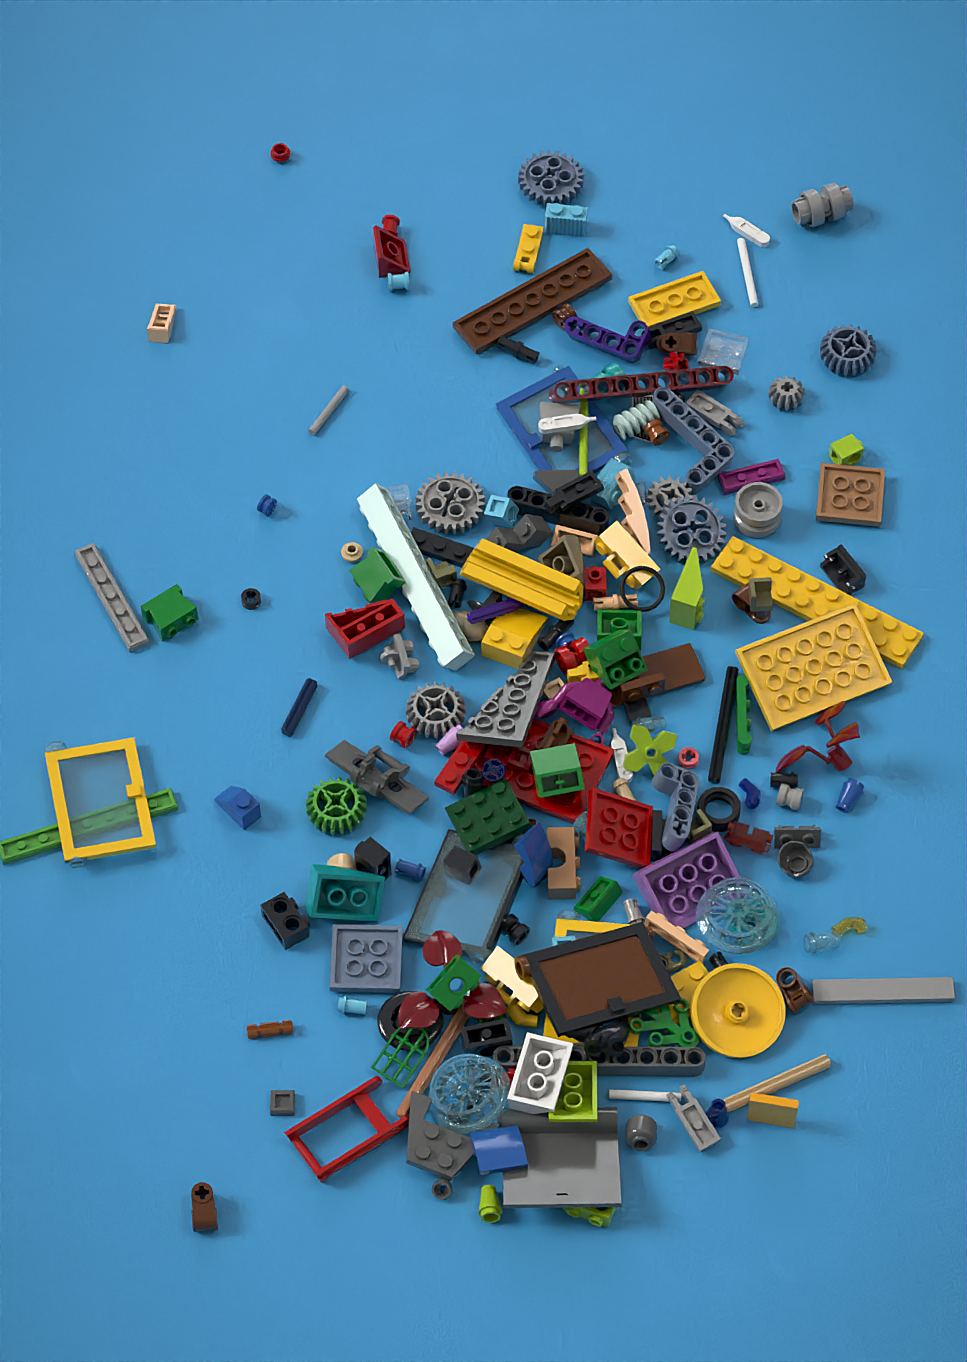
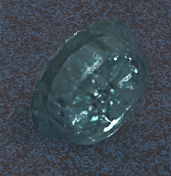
(751, 937)
(467, 1091)

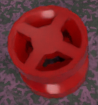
(403, 734)

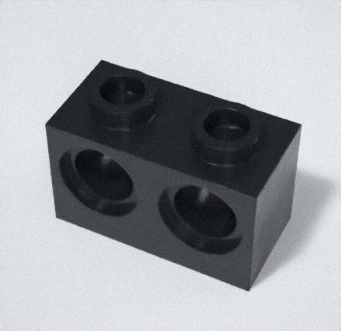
(281, 922)

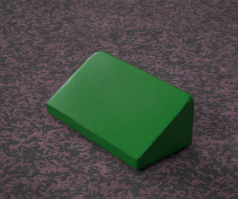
(598, 899)

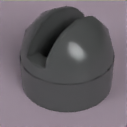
(437, 1186)

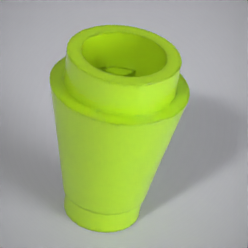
(489, 1206)

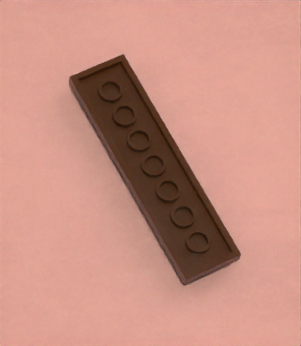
(532, 300)

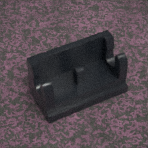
(843, 570)

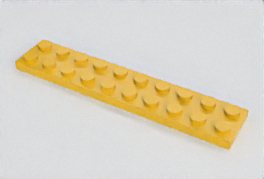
(814, 598)

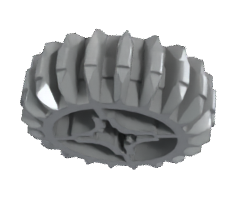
(433, 702)

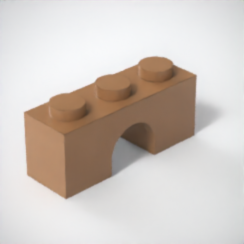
(563, 879)

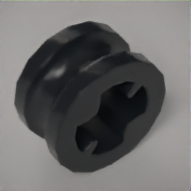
(251, 605)

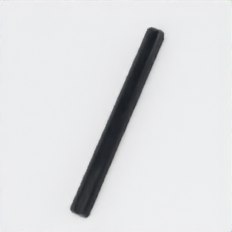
(723, 725)

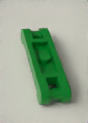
(743, 723)

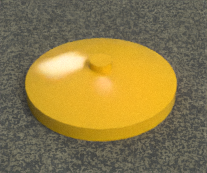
(737, 1010)

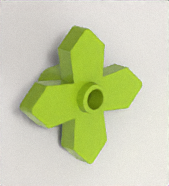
(659, 744)

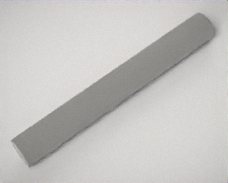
(328, 410)

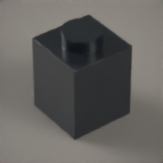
(462, 865)

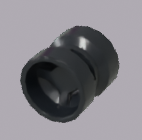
(515, 930)

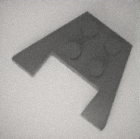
(433, 1146)

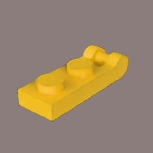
(528, 248)

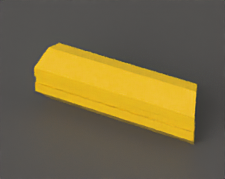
(524, 580)

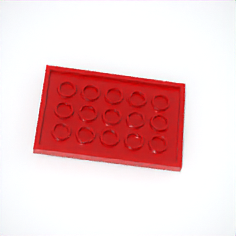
(567, 806)

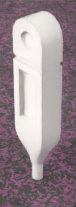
(749, 231)
(563, 423)
(620, 750)

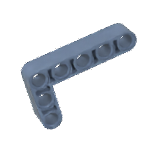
(696, 438)

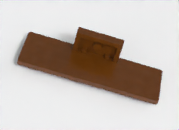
(665, 672)

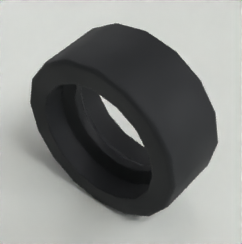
(722, 794)

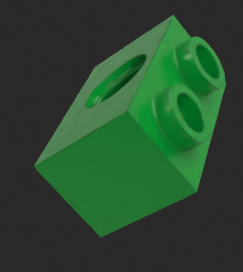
(455, 969)

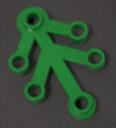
(662, 1021)

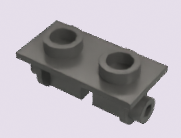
(807, 834)

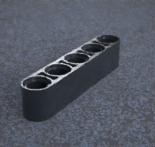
(592, 519)

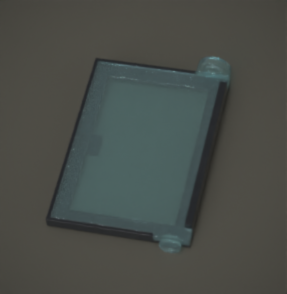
(468, 912)

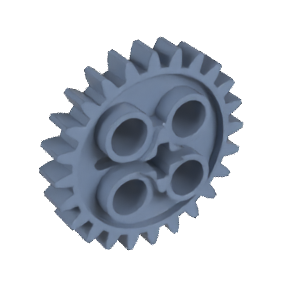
(550, 178)
(687, 511)

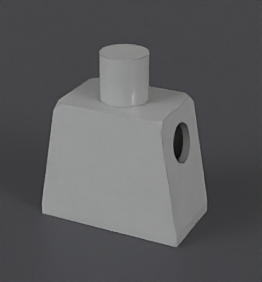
(550, 410)

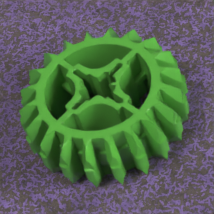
(336, 817)

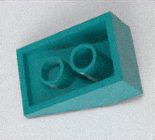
(343, 893)

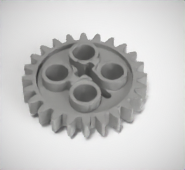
(432, 496)

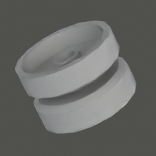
(758, 509)

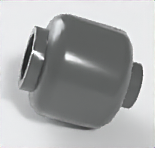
(641, 1132)

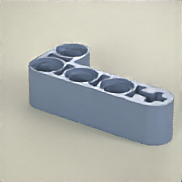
(683, 789)

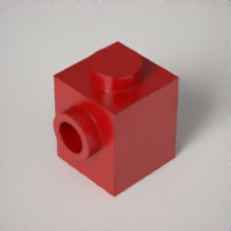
(594, 583)

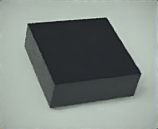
(636, 710)

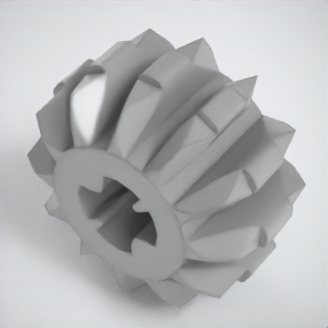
(786, 393)

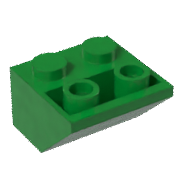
(615, 658)
(556, 770)

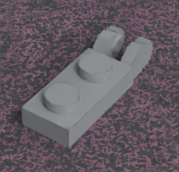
(714, 412)
(694, 1120)

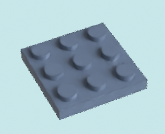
(366, 958)

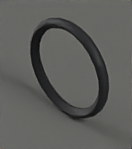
(662, 590)

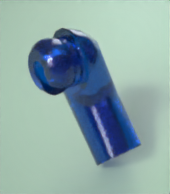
(752, 793)

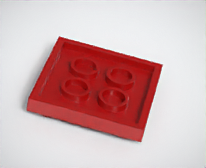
(618, 828)

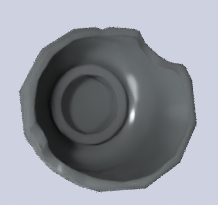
(795, 859)

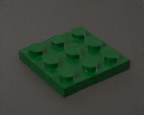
(488, 817)

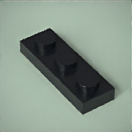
(441, 548)

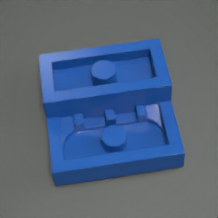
(536, 854)
(499, 1150)

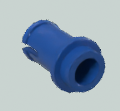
(410, 869)

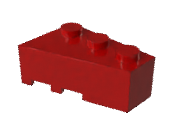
(366, 626)

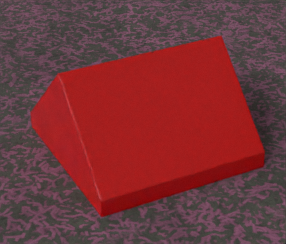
(390, 253)

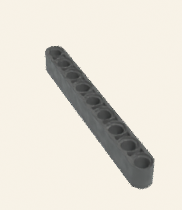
(633, 1055)

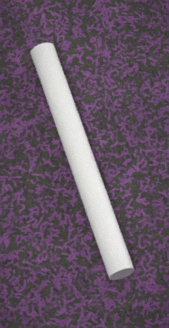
(747, 272)

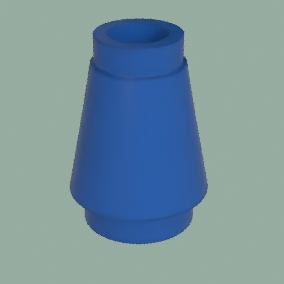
(849, 795)

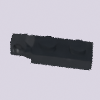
(574, 492)

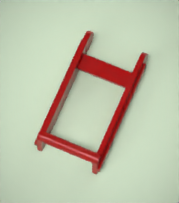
(371, 1112)

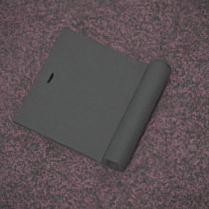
(566, 1162)

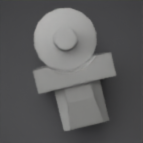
(396, 657)

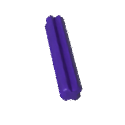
(493, 610)

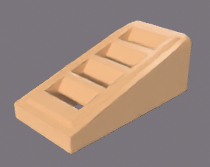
(161, 324)

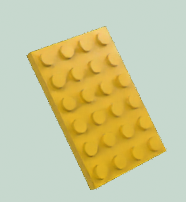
(813, 667)

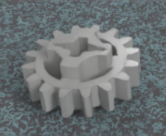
(666, 489)

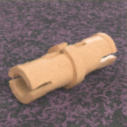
(614, 602)

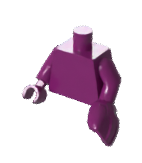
(583, 701)

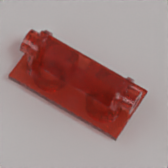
(757, 841)

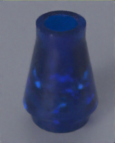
(718, 1113)

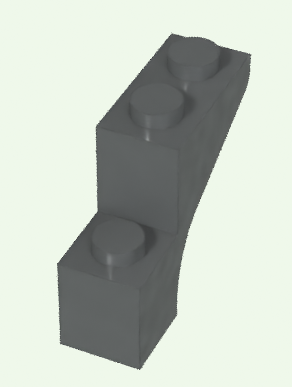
(528, 532)

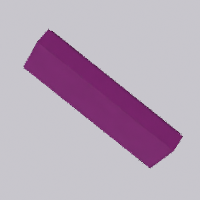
(764, 472)

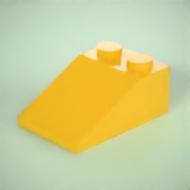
(512, 637)

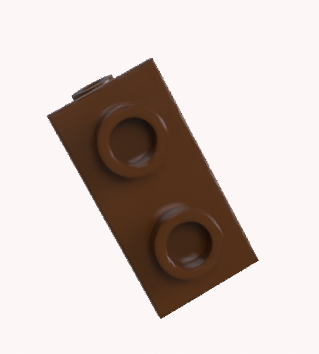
(557, 734)

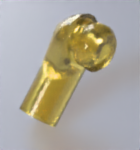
(849, 923)

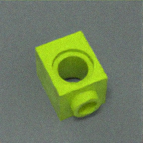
(846, 450)

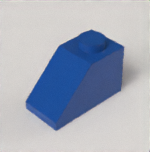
(239, 806)

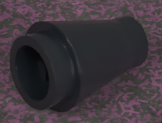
(472, 781)

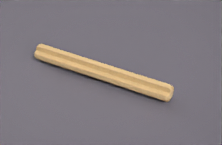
(778, 1082)

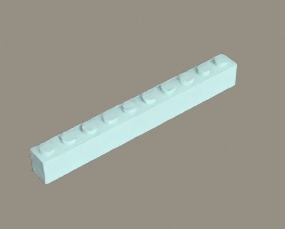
(420, 586)

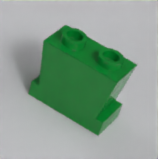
(377, 576)
(169, 612)

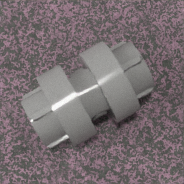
(814, 207)

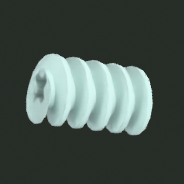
(634, 418)

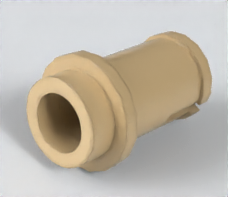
(622, 788)

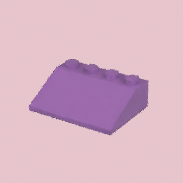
(681, 878)

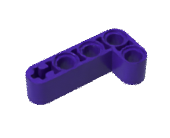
(606, 336)

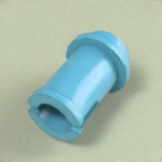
(671, 253)
(352, 1005)

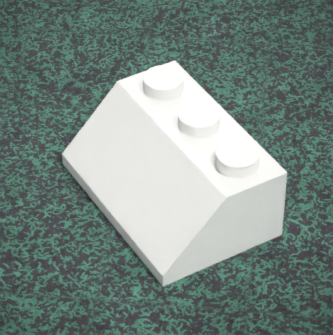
(539, 1074)

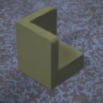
(442, 573)
(760, 594)
(699, 827)

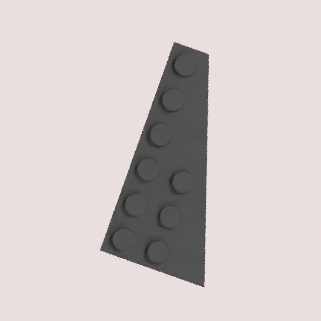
(511, 709)

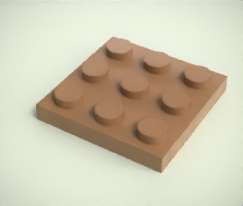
(850, 494)

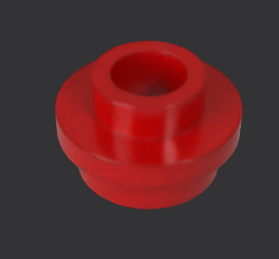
(280, 152)

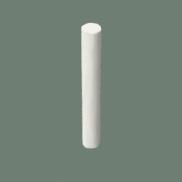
(641, 1095)

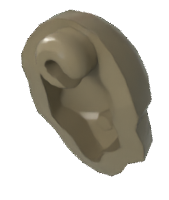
(472, 632)

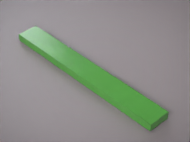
(49, 837)

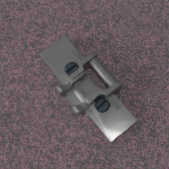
(382, 785)

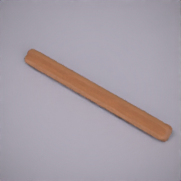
(435, 1059)

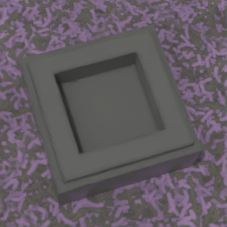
(282, 1103)

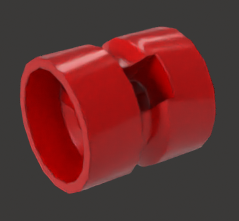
(571, 656)

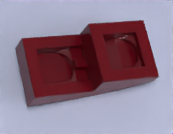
(512, 757)

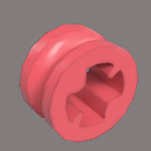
(694, 755)

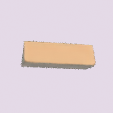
(585, 539)

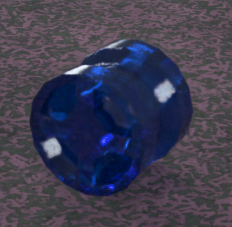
(492, 767)

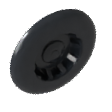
(387, 1027)

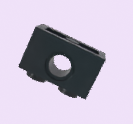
(373, 858)
(486, 1037)

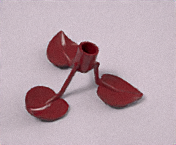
(836, 754)
(420, 1012)

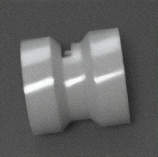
(789, 797)

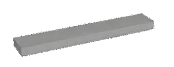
(111, 597)
(883, 990)

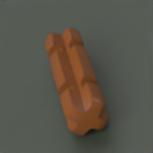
(270, 1029)

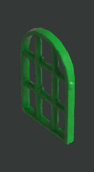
(404, 1064)

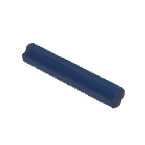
(299, 707)

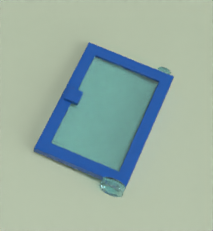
(522, 416)

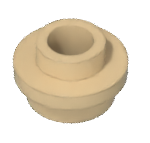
(354, 556)

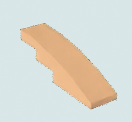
(635, 522)

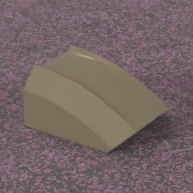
(565, 557)

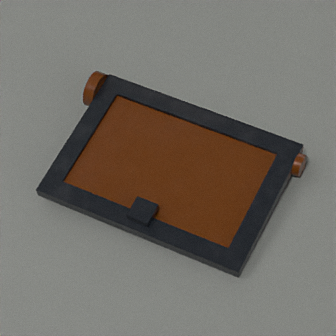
(599, 978)

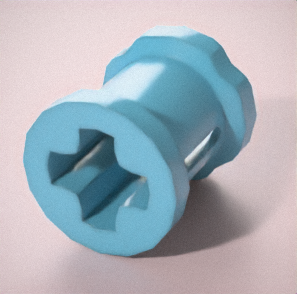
(398, 281)

